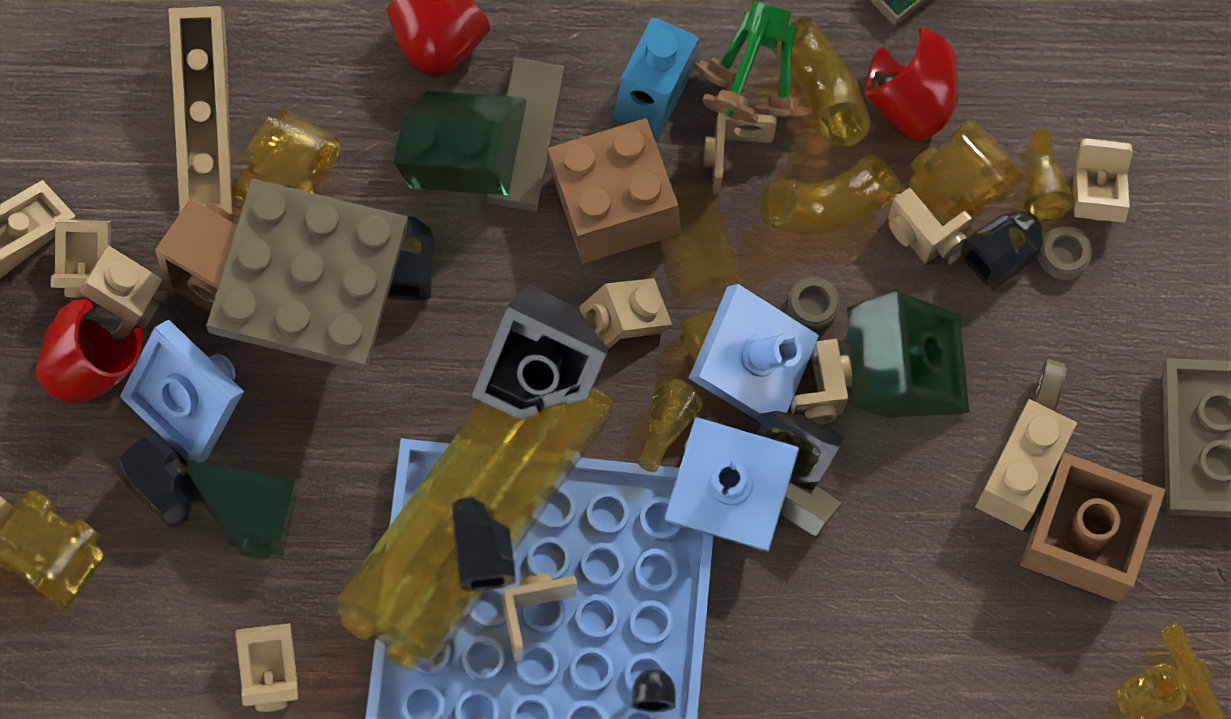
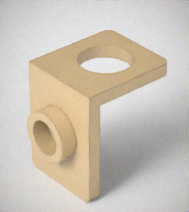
(727, 129)
(533, 591)

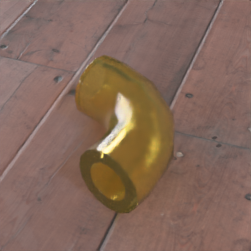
(828, 85)
(830, 203)

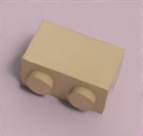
(1026, 464)

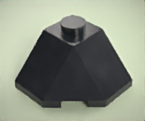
(540, 356)

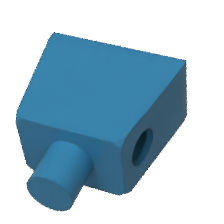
(659, 68)

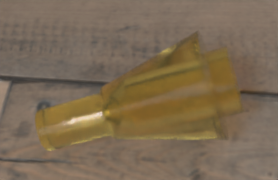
(1047, 189)
(672, 409)

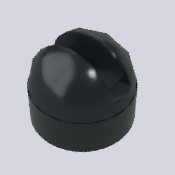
(653, 692)

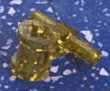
(1165, 688)

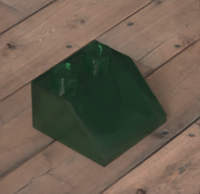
(460, 142)
(907, 357)

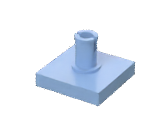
(753, 354)
(182, 392)
(731, 484)

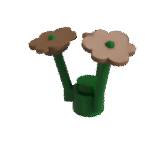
(759, 27)

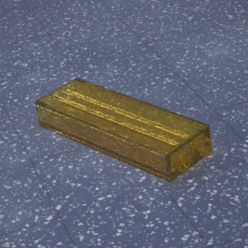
(410, 580)

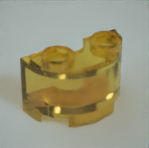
(287, 154)
(962, 173)
(48, 550)

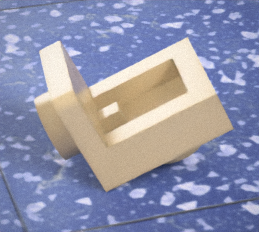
(1102, 180)
(917, 227)
(77, 252)
(123, 289)
(626, 311)
(831, 377)
(267, 667)

